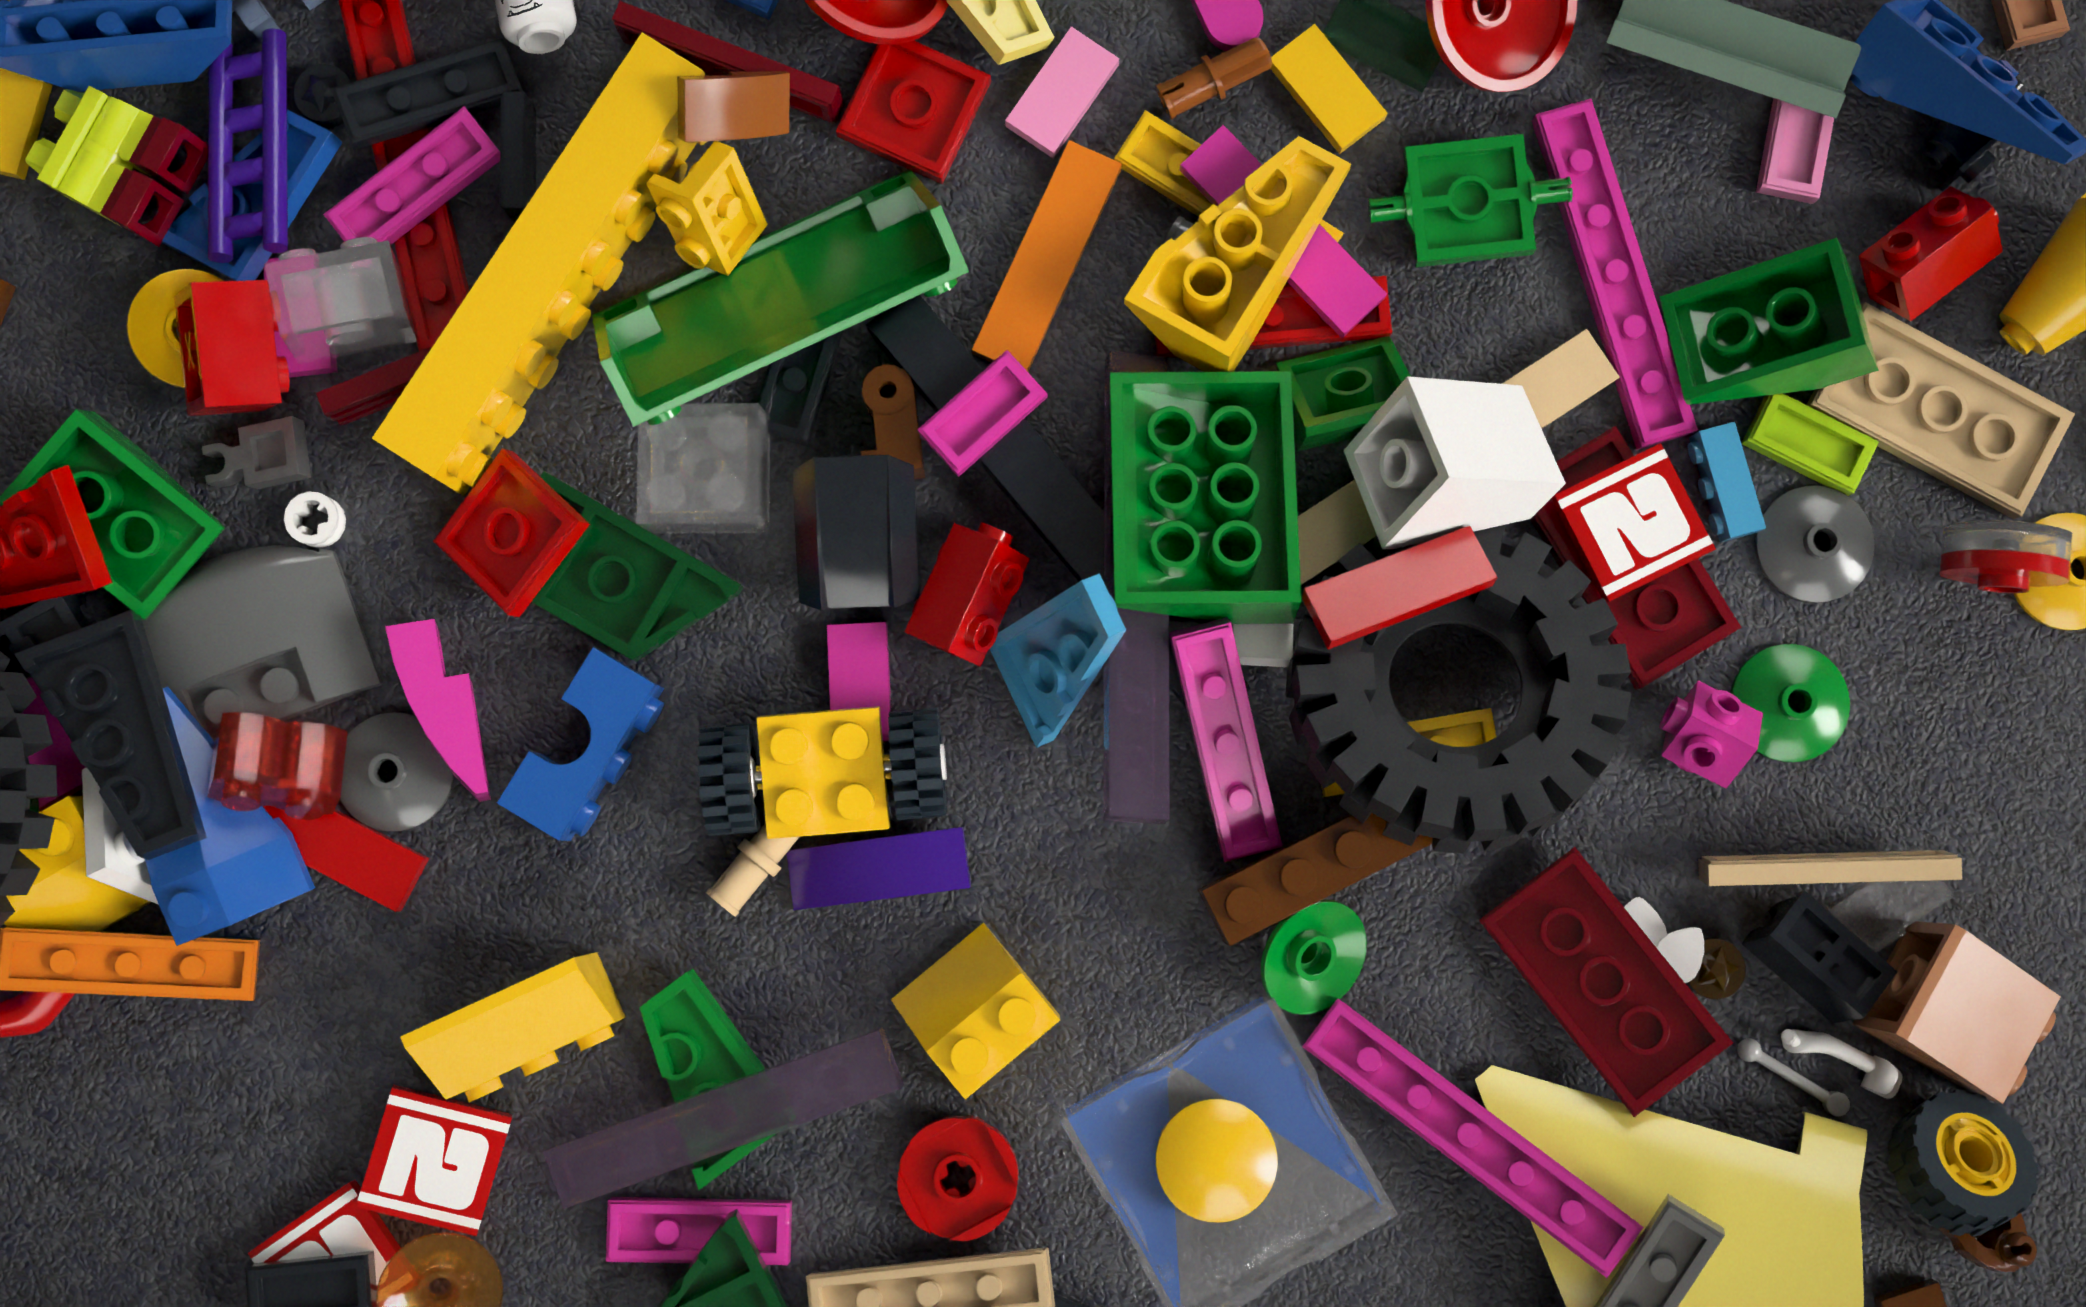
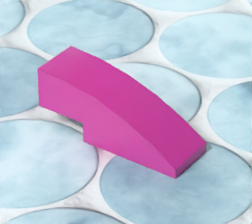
(440, 702)

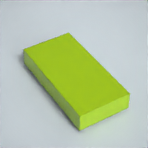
(1810, 443)

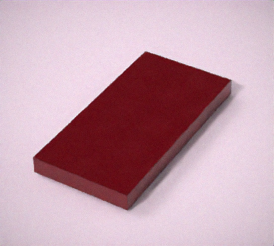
(1661, 620)
(1605, 982)

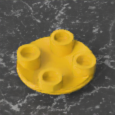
(1216, 1160)

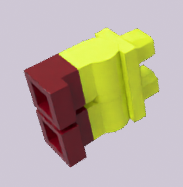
(102, 147)

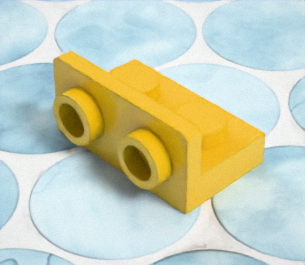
(710, 211)

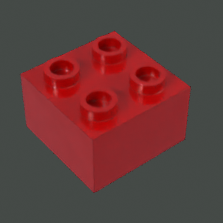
(229, 347)

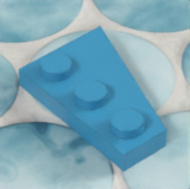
(1057, 654)

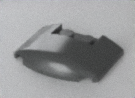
(261, 635)

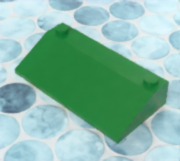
(778, 298)

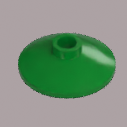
(1766, 684)
(1314, 957)

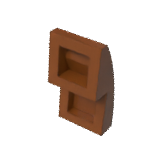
(733, 106)

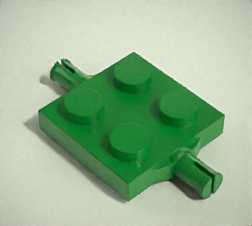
(1469, 200)

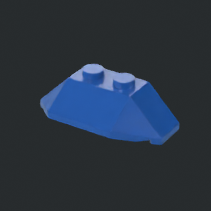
(112, 40)

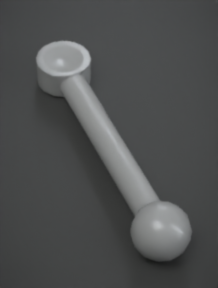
(1832, 1102)

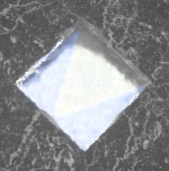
(1322, 1180)

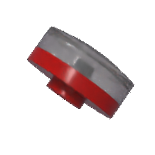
(2006, 555)

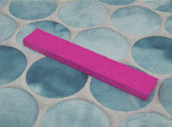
(1614, 275)
(1473, 1138)

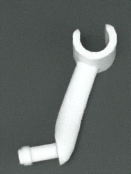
(1880, 1074)

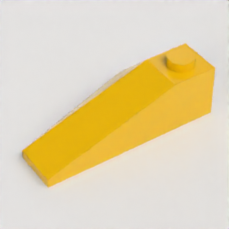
(1225, 272)

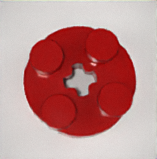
(948, 1211)

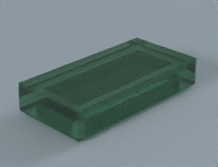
(1385, 40)

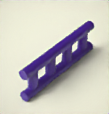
(270, 168)

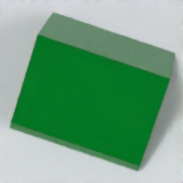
(1341, 389)

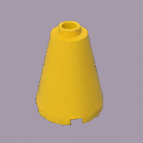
(2052, 296)

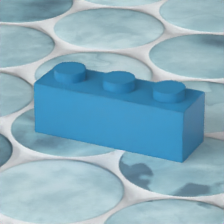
(1726, 482)

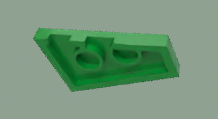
(697, 1052)

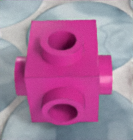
(1710, 733)

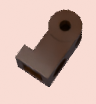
(894, 408)

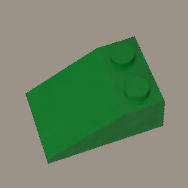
(1770, 328)
(137, 511)

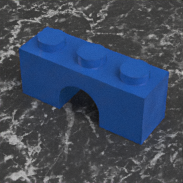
(563, 796)

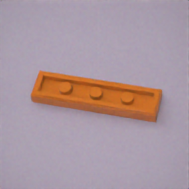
(1048, 255)
(127, 964)

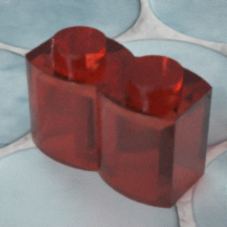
(277, 765)

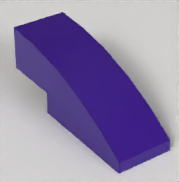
(879, 868)

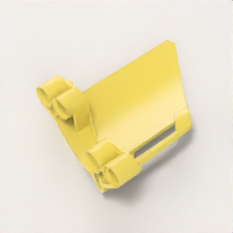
(1783, 1213)

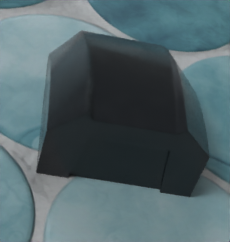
(856, 532)

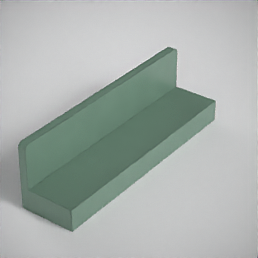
(1741, 49)

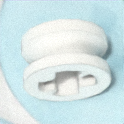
(327, 532)

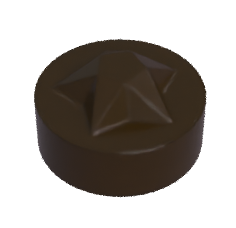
(1720, 971)

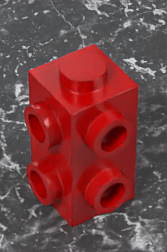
(1931, 252)
(968, 592)

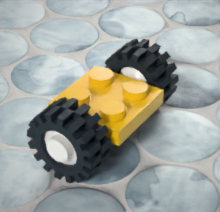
(821, 772)

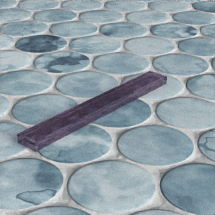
(1134, 674)

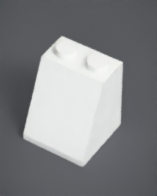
(1451, 460)

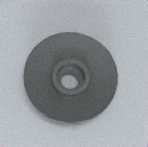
(1788, 550)
(421, 779)

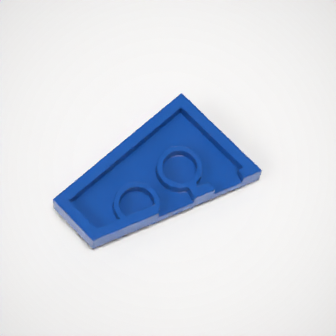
(308, 155)

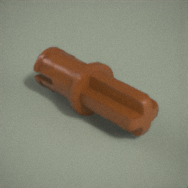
(1214, 77)

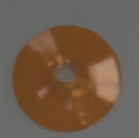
(444, 1255)

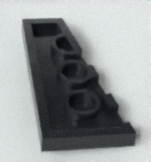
(120, 728)

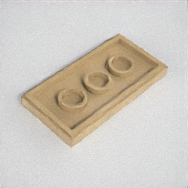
(1949, 415)

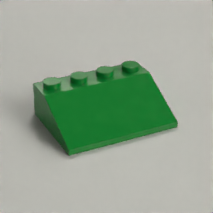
(1205, 495)

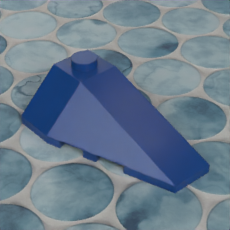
(1931, 63)
(240, 866)

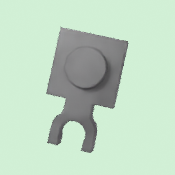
(266, 457)

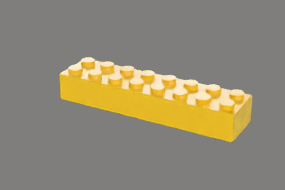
(544, 274)

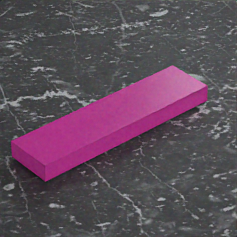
(1325, 271)
(1225, 739)

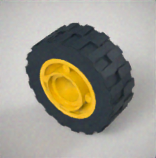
(1963, 1163)

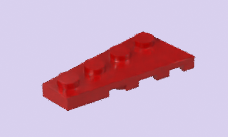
(48, 543)

